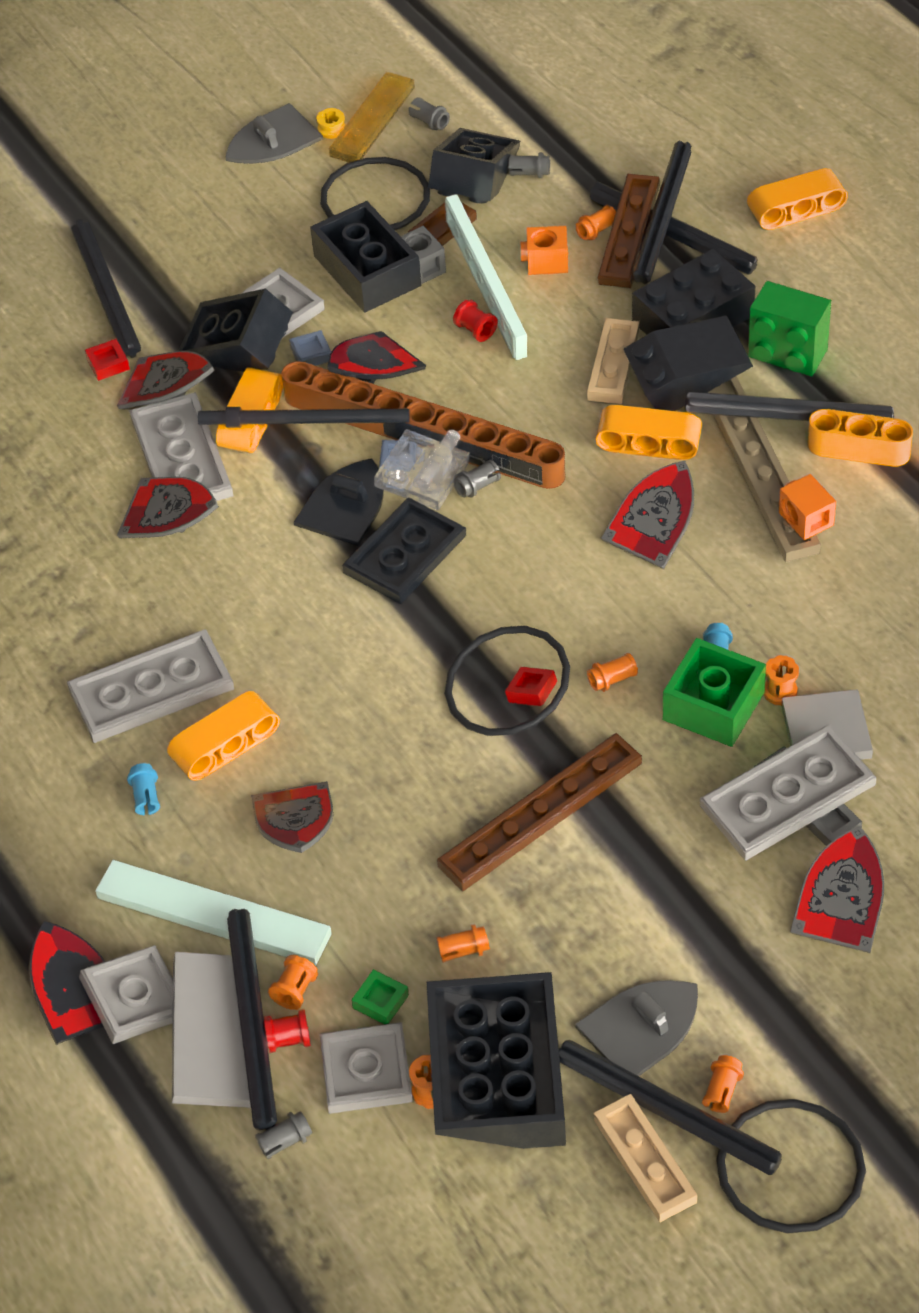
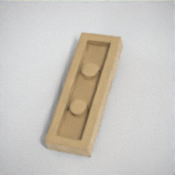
(611, 363)
(645, 1158)

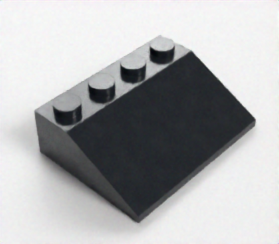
(496, 1060)

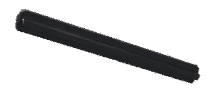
(662, 212)
(685, 233)
(106, 288)
(773, 407)
(251, 1020)
(670, 1107)

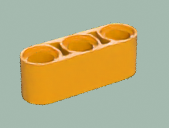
(797, 198)
(255, 391)
(649, 432)
(860, 437)
(223, 735)

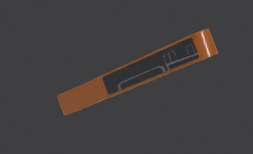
(513, 451)

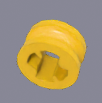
(333, 116)

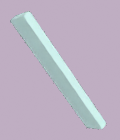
(486, 277)
(209, 910)

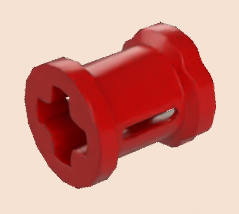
(475, 320)
(287, 1031)

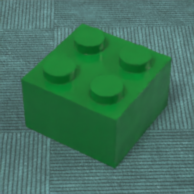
(789, 328)
(714, 692)

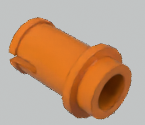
(590, 226)
(612, 672)
(463, 943)
(725, 1075)

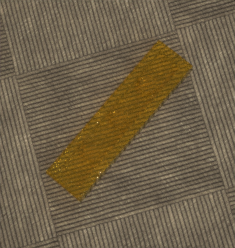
(371, 117)

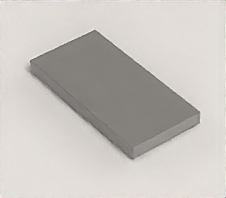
(179, 445)
(150, 685)
(787, 792)
(207, 1033)

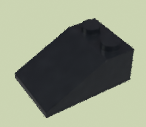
(471, 164)
(238, 330)
(686, 360)

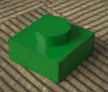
(380, 997)

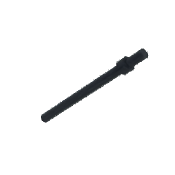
(234, 416)

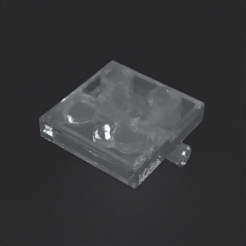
(422, 468)

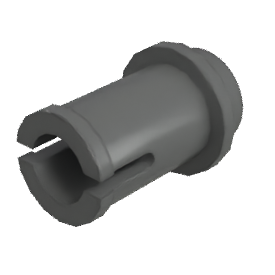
(434, 116)
(529, 165)
(470, 482)
(284, 1134)

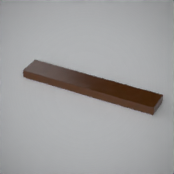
(539, 812)

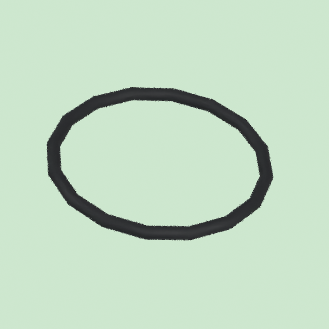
(379, 160)
(525, 725)
(801, 1227)

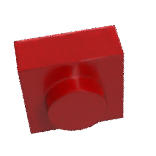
(107, 359)
(531, 686)

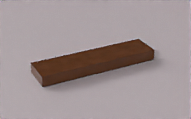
(628, 230)

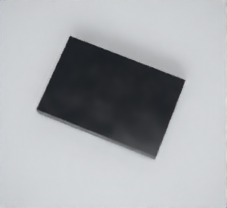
(404, 550)

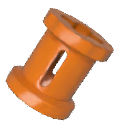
(787, 683)
(293, 982)
(421, 1086)

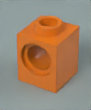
(545, 250)
(807, 506)

